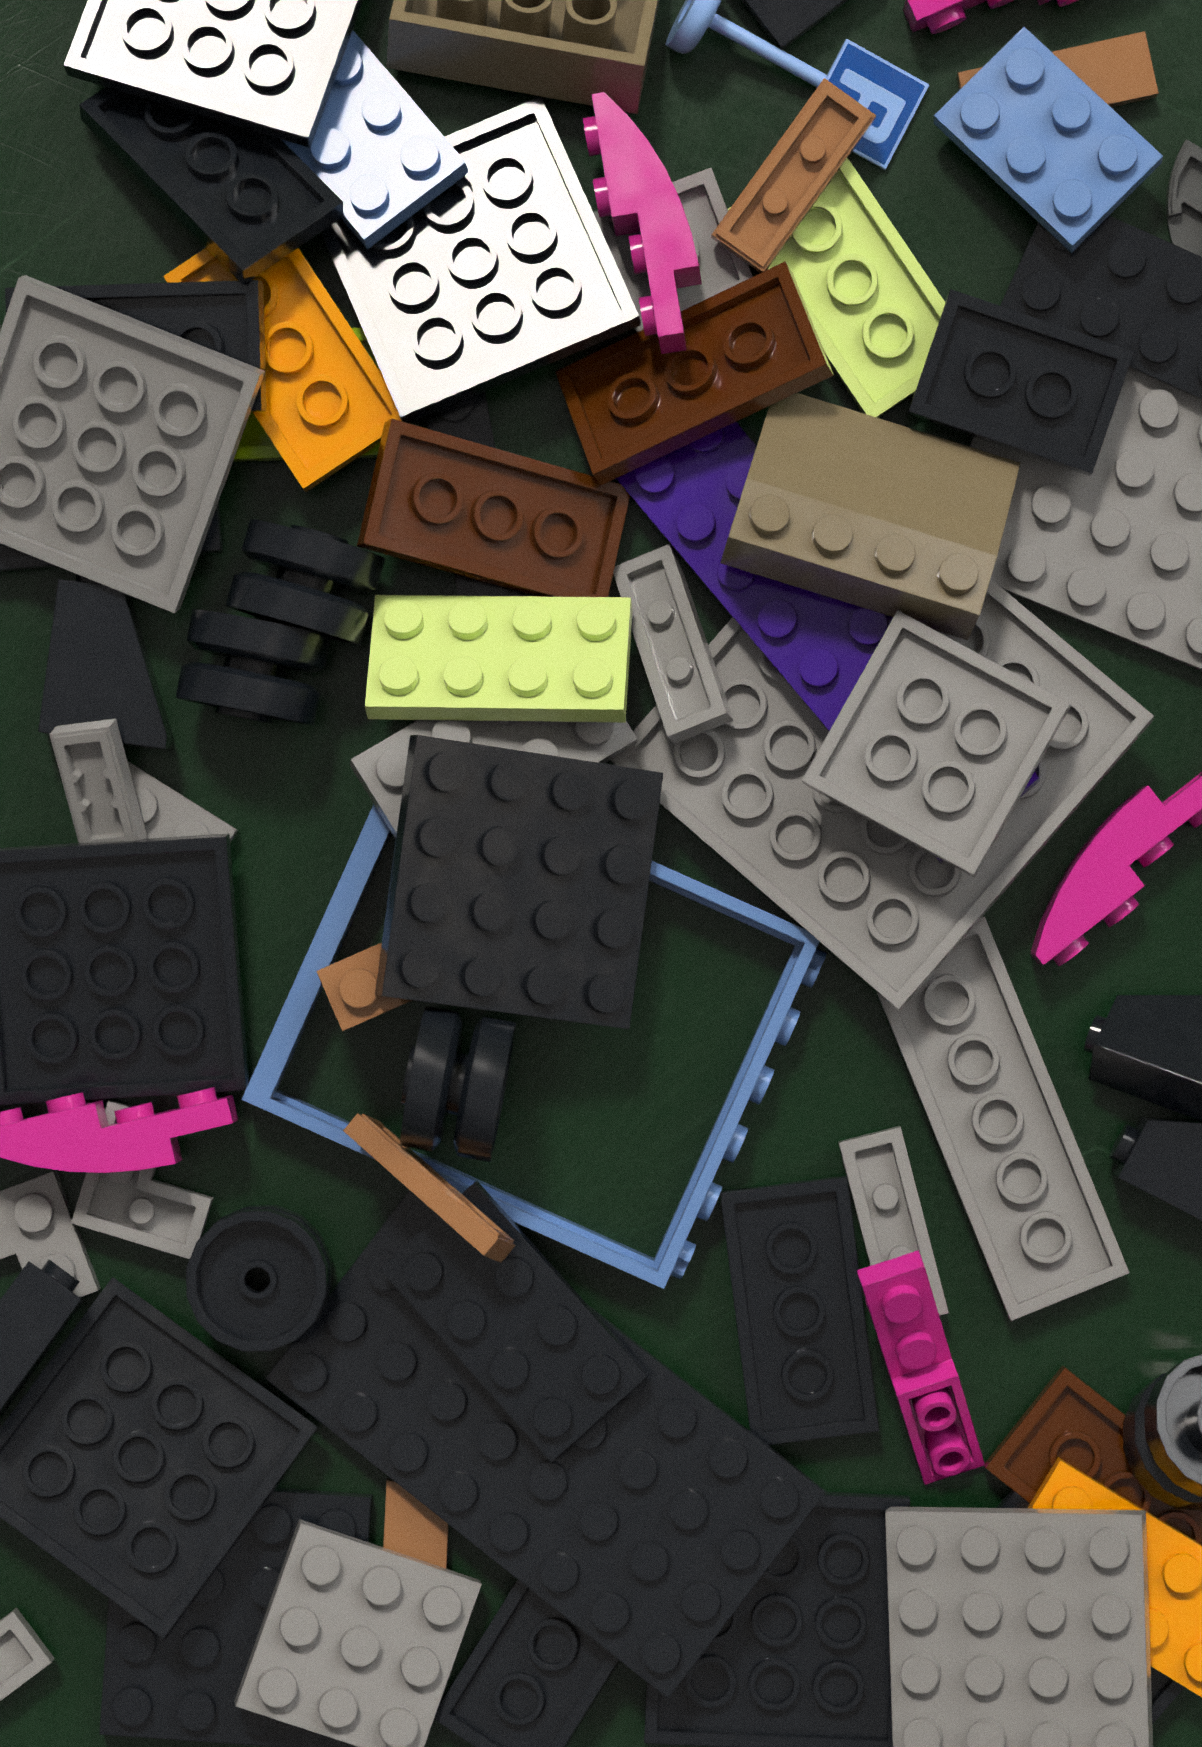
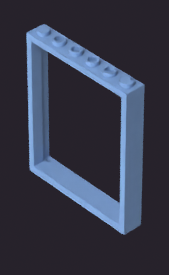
(723, 1141)

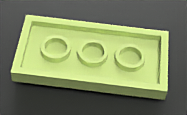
(863, 293)
(499, 658)

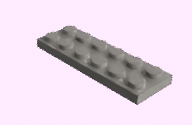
(1004, 1131)

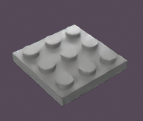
(936, 743)
(357, 1641)

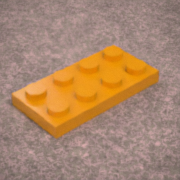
(320, 381)
(1172, 1573)

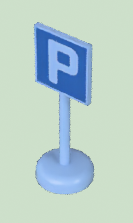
(856, 71)

